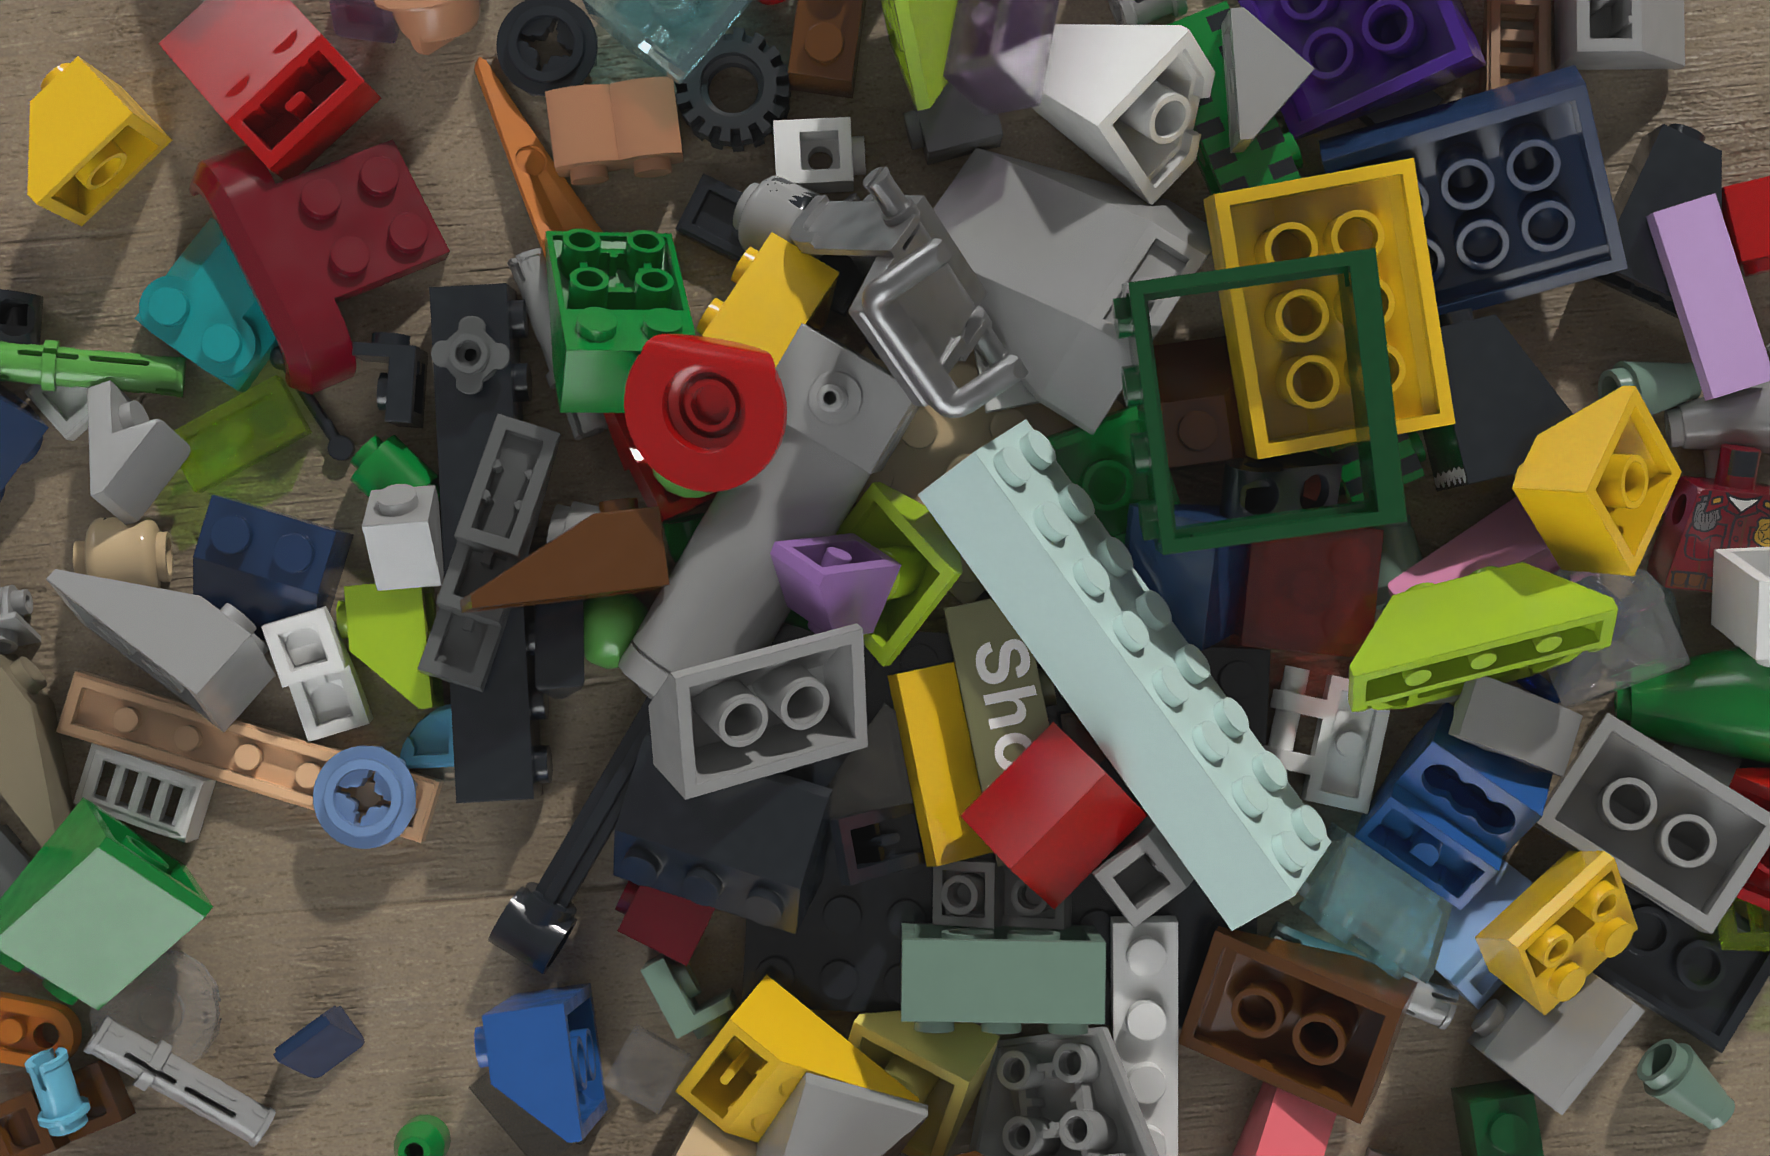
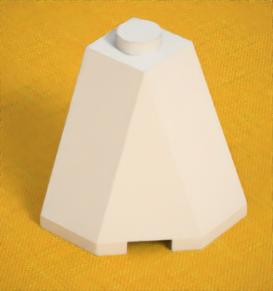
(1128, 99)

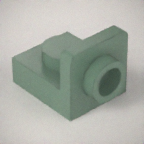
(675, 992)

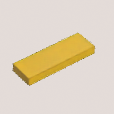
(938, 761)

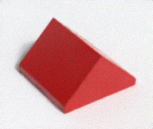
(1053, 815)

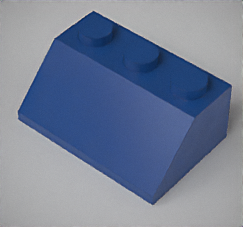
(547, 1057)

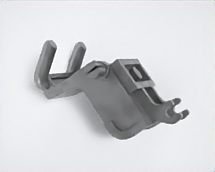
(915, 294)

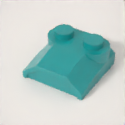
(210, 311)

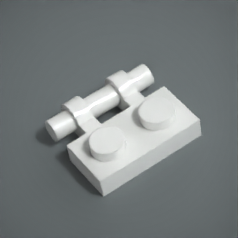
(1344, 744)

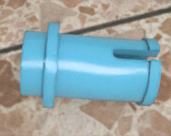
(60, 1102)

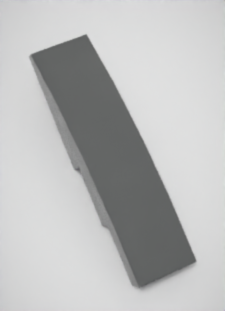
(490, 539)

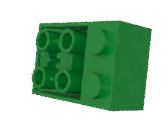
(603, 307)

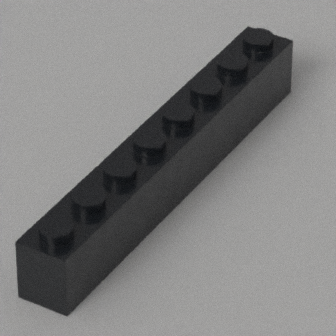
(495, 729)

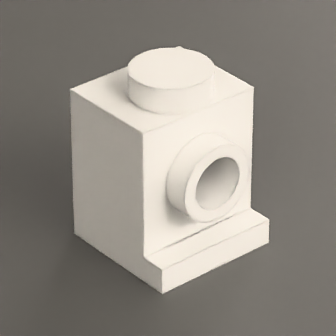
(801, 138)

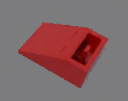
(270, 78)

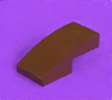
(108, 1101)

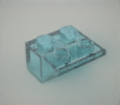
(1387, 910)

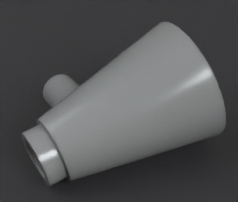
(1729, 419)

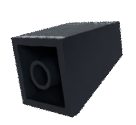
(1496, 403)

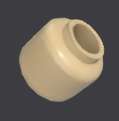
(125, 552)

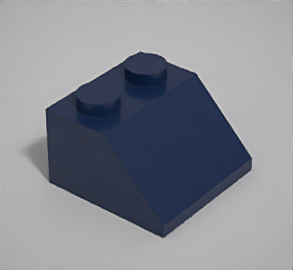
(266, 561)

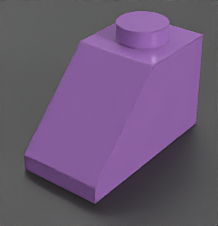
(834, 580)

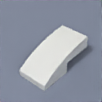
(318, 672)

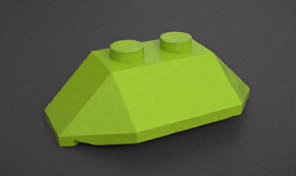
(1472, 627)

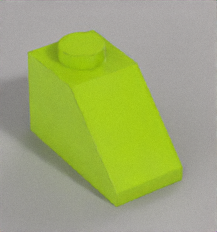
(390, 636)

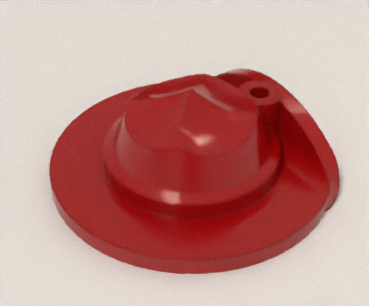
(705, 410)

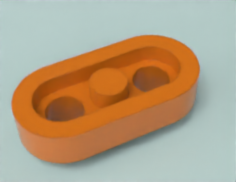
(23, 1023)

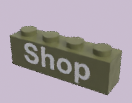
(998, 687)

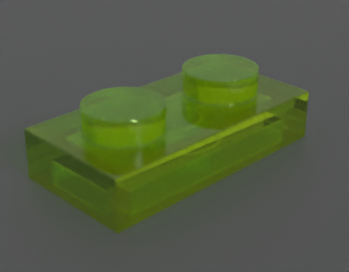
(241, 433)

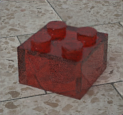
(1310, 593)

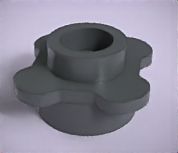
(489, 359)

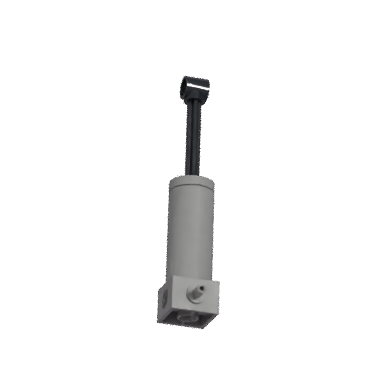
(725, 589)

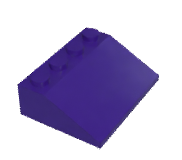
(1367, 53)

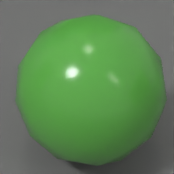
(610, 627)

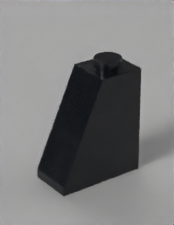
(1665, 171)

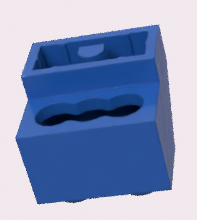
(1452, 810)

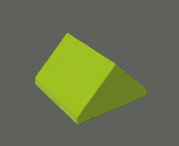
(928, 561)

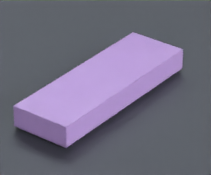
(1710, 296)

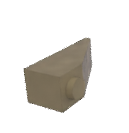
(31, 750)

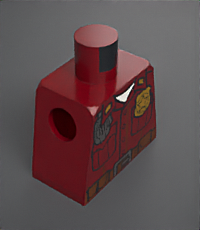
(1711, 516)

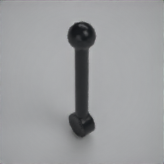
(339, 446)

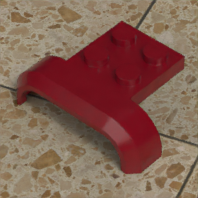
(318, 245)

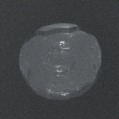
(170, 1003)

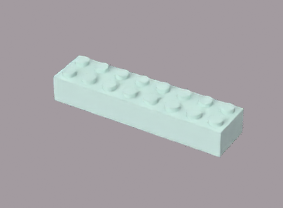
(1129, 673)

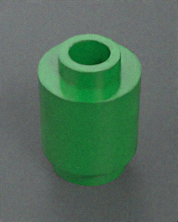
(390, 463)

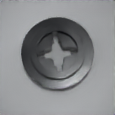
(534, 21)

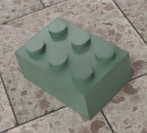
(1002, 977)

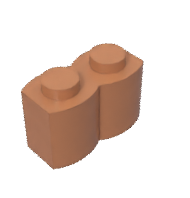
(614, 129)

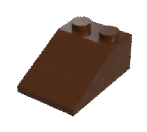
(1298, 1018)

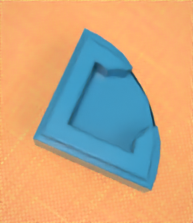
(430, 741)

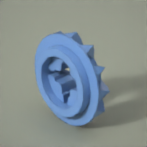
(339, 811)

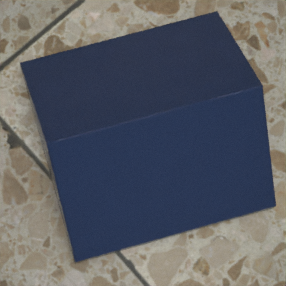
(1196, 585)

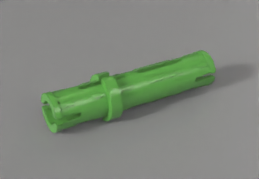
(71, 367)

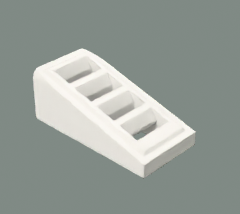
(191, 806)

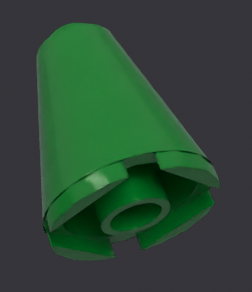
(1709, 705)

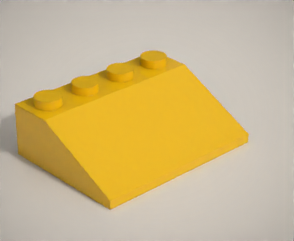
(1290, 334)

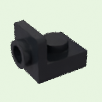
(404, 386)

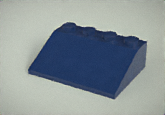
(1504, 188)

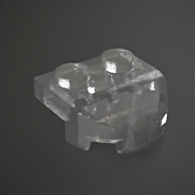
(1641, 645)

